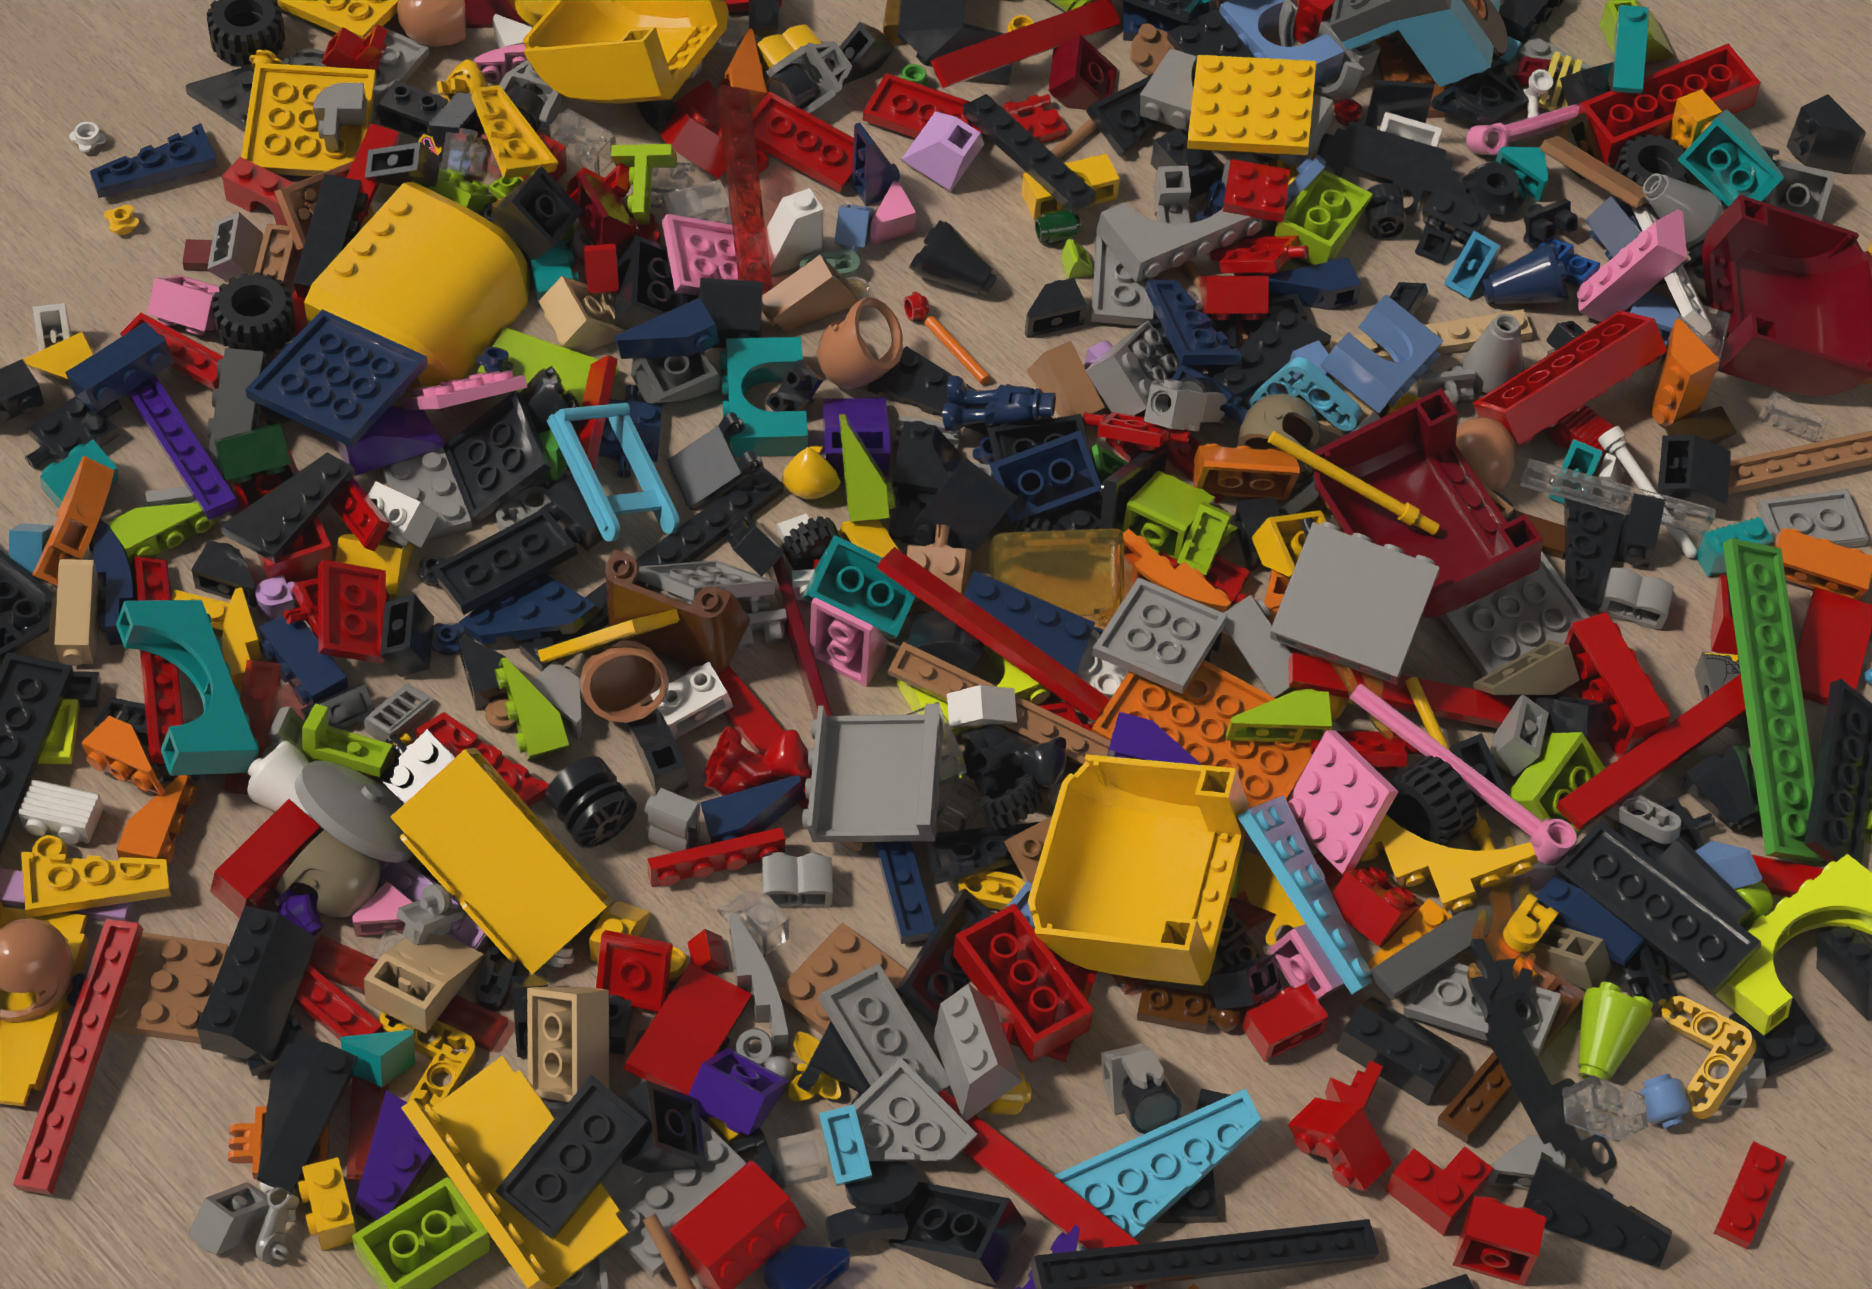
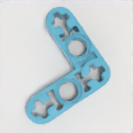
(1306, 386)

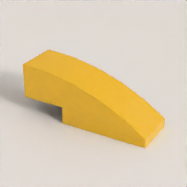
(239, 638)

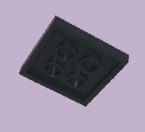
(496, 456)

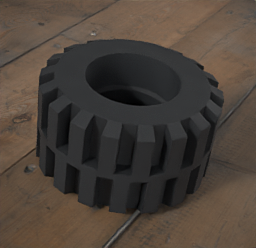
(244, 27)
(1650, 156)
(249, 296)
(1434, 801)

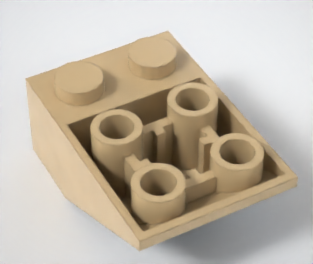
(421, 979)

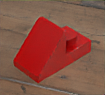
(601, 268)
(1360, 1089)

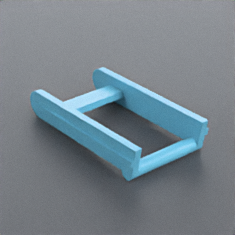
(605, 507)

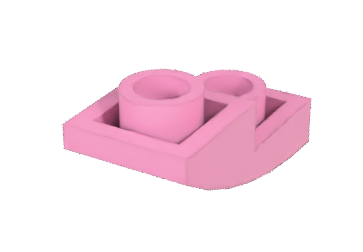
(500, 61)

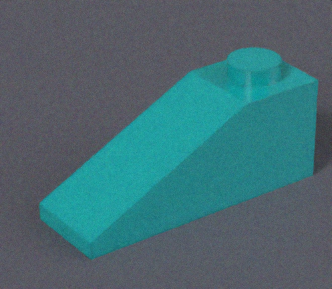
(1630, 49)

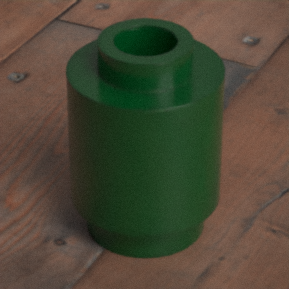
(1057, 226)

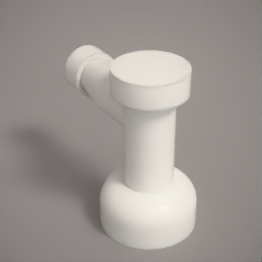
(1539, 83)

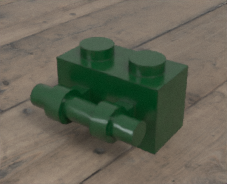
(252, 452)

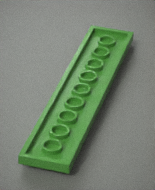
(1772, 696)

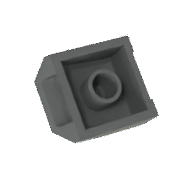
(674, 377)

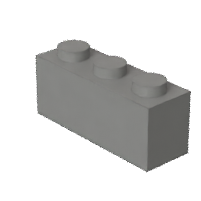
(1250, 632)

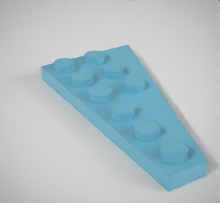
(1291, 861)
(1156, 1169)

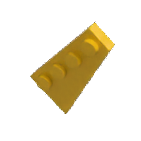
(510, 135)
(74, 884)

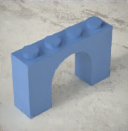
(1251, 17)
(1373, 377)

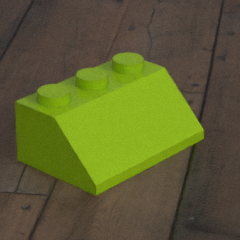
(1563, 766)

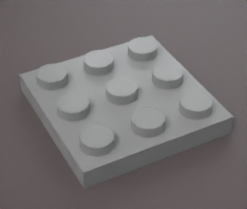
(687, 579)
(1160, 635)

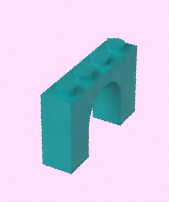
(749, 364)

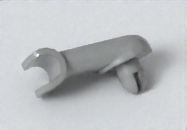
(271, 1237)

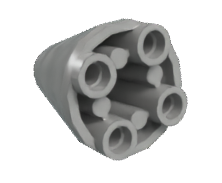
(1698, 205)
(1496, 354)

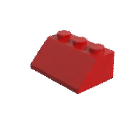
(737, 1228)

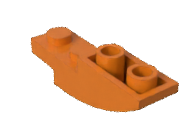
(76, 518)
(1160, 571)

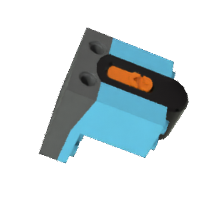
(1446, 35)

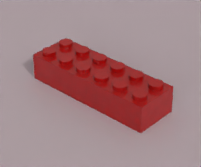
(1623, 115)
(1573, 375)

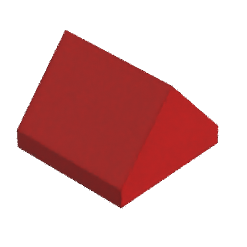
(708, 951)

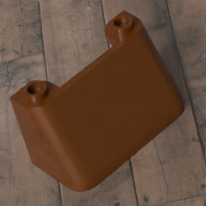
(706, 629)

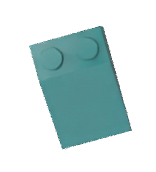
(1731, 161)

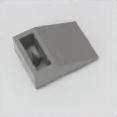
(1129, 368)

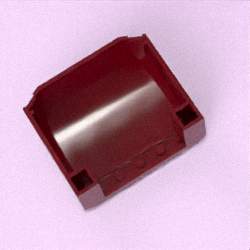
(1792, 297)
(1418, 463)

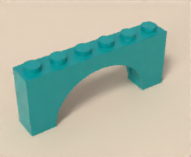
(184, 636)

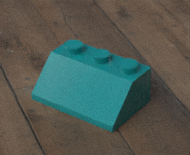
(851, 582)

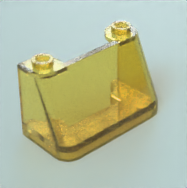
(1065, 567)

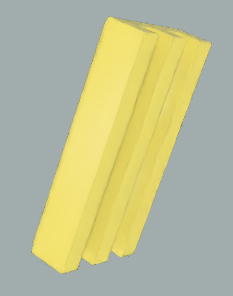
(1566, 62)

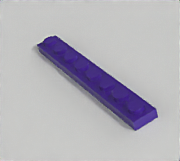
(183, 449)

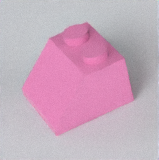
(183, 302)
(1305, 962)

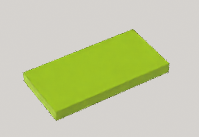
(533, 354)

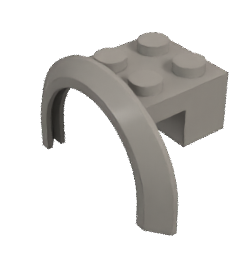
(1356, 61)

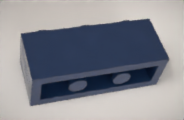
(120, 367)
(296, 648)

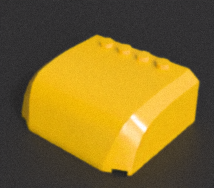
(623, 46)
(427, 281)
(1140, 867)

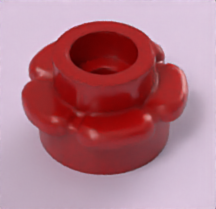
(1347, 111)
(916, 306)

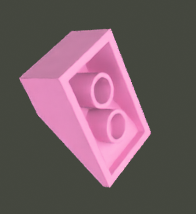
(845, 643)

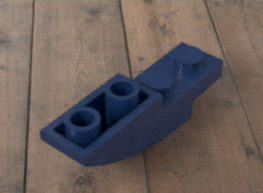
(114, 578)

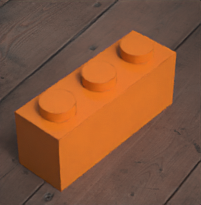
(1824, 564)

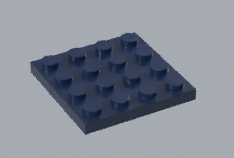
(336, 377)

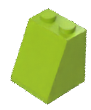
(1164, 512)

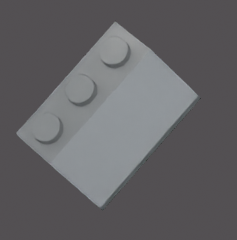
(974, 1051)

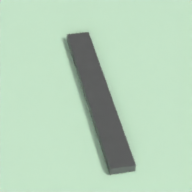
(1448, 940)

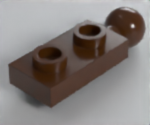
(1183, 1009)

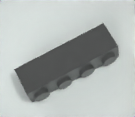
(232, 408)

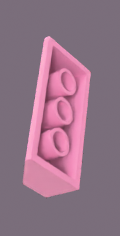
(1635, 268)

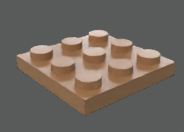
(834, 961)
(168, 987)

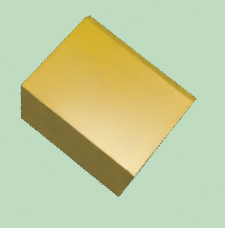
(387, 556)

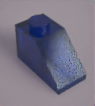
(805, 1267)

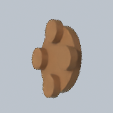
(1149, 48)

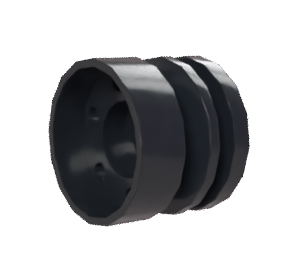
(590, 802)

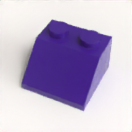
(737, 1091)

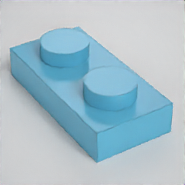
(845, 1145)

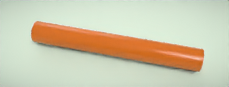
(957, 350)

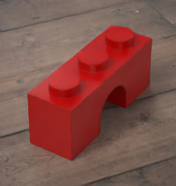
(250, 185)

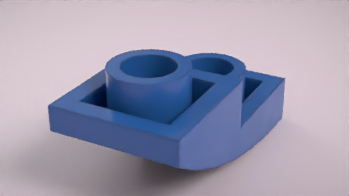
(1577, 268)

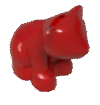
(736, 768)

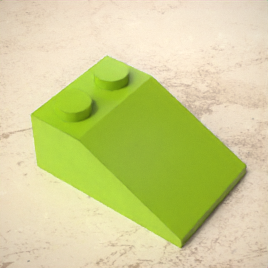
(1324, 216)
(865, 484)

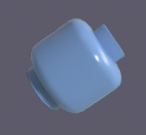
(1665, 1100)

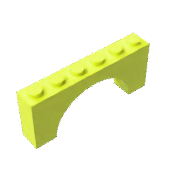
(1834, 898)

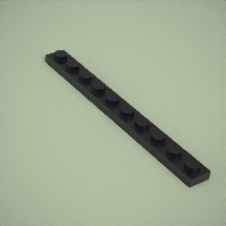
(679, 547)
(1205, 1256)

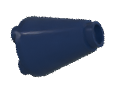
(1529, 279)

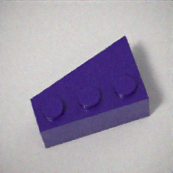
(394, 1162)

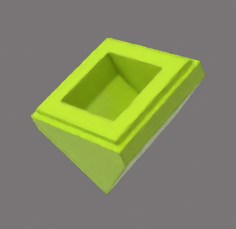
(1076, 260)

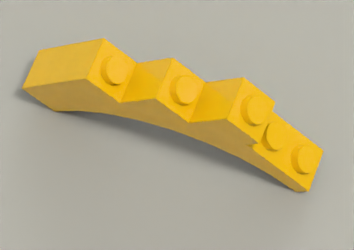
(1452, 869)

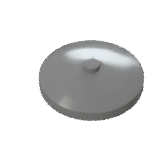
(353, 809)

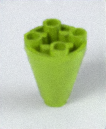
(1609, 1029)

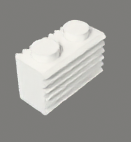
(60, 812)

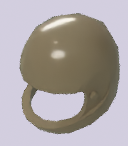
(1285, 415)
(338, 874)

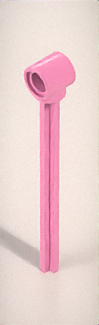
(1500, 135)
(1549, 838)

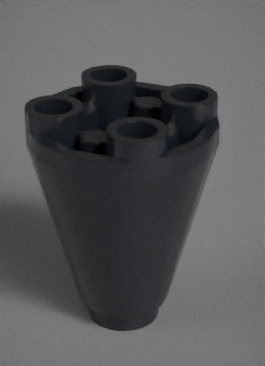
(953, 261)
(546, 397)

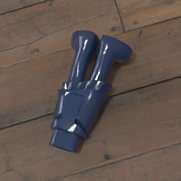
(1003, 405)

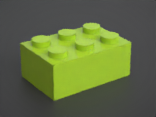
(422, 1240)

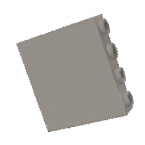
(1354, 601)
(874, 777)

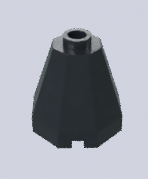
(1725, 786)

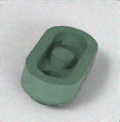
(843, 260)

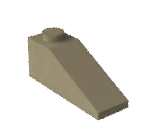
(1540, 671)
(1572, 956)

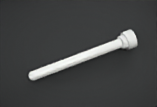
(1614, 442)

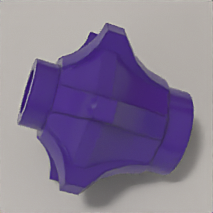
(300, 910)

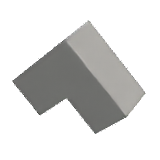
(1751, 1077)

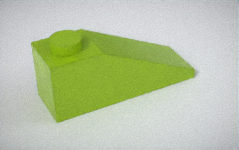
(1289, 718)

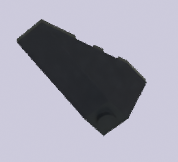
(299, 1107)

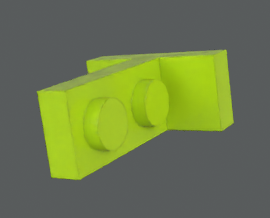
(642, 160)
(1206, 536)
(342, 747)

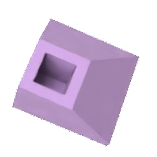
(944, 149)

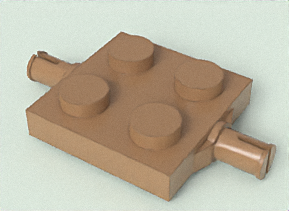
(943, 561)

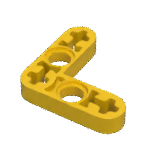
(1719, 1042)
(442, 1060)

